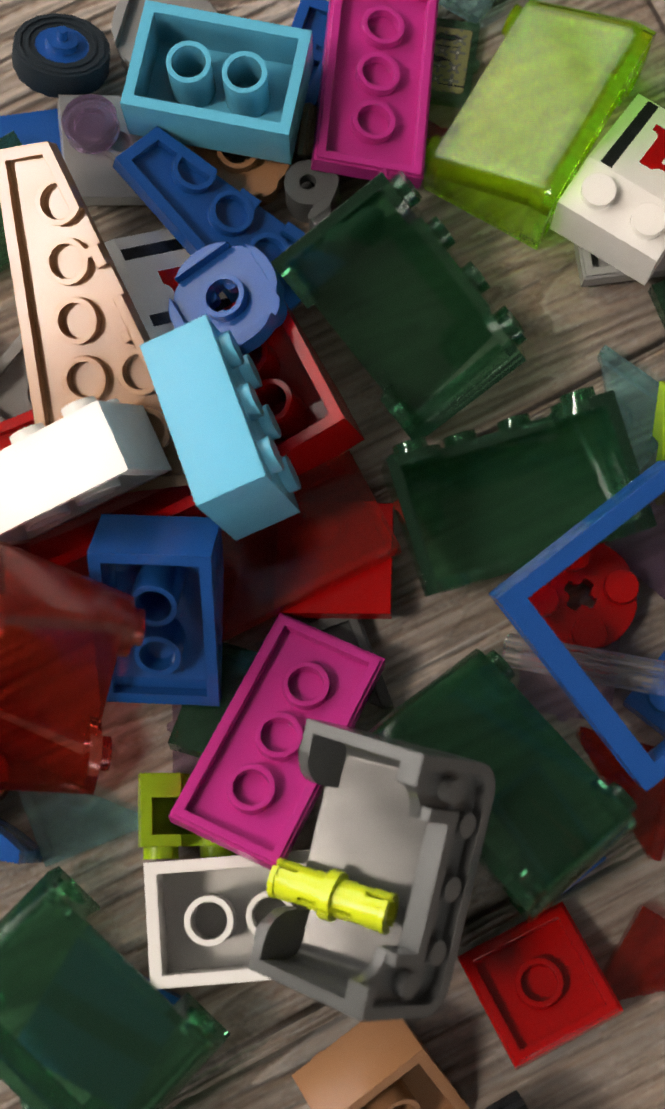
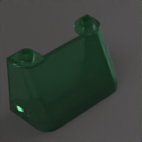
(548, 805)

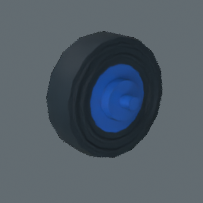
(60, 55)

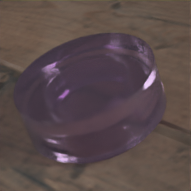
(90, 124)

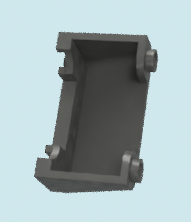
(394, 823)

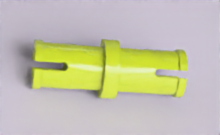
(333, 895)

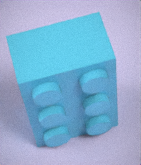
(218, 81)
(221, 428)

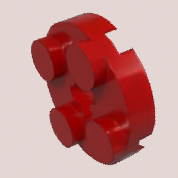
(614, 597)

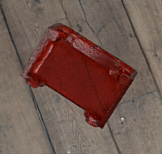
(57, 671)

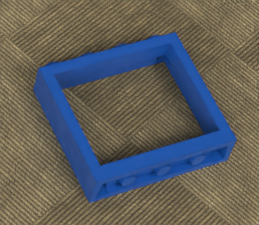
(512, 599)

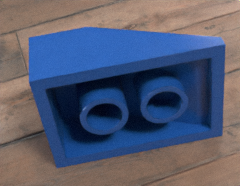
(178, 579)

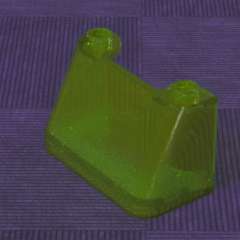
(536, 115)

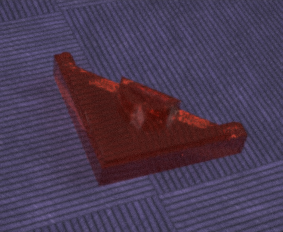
(650, 804)
(639, 957)

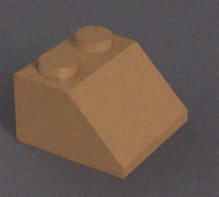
(377, 1069)

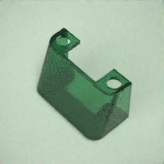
(404, 303)
(512, 493)
(82, 1019)

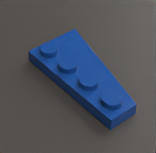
(200, 204)

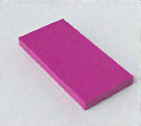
(375, 88)
(249, 777)

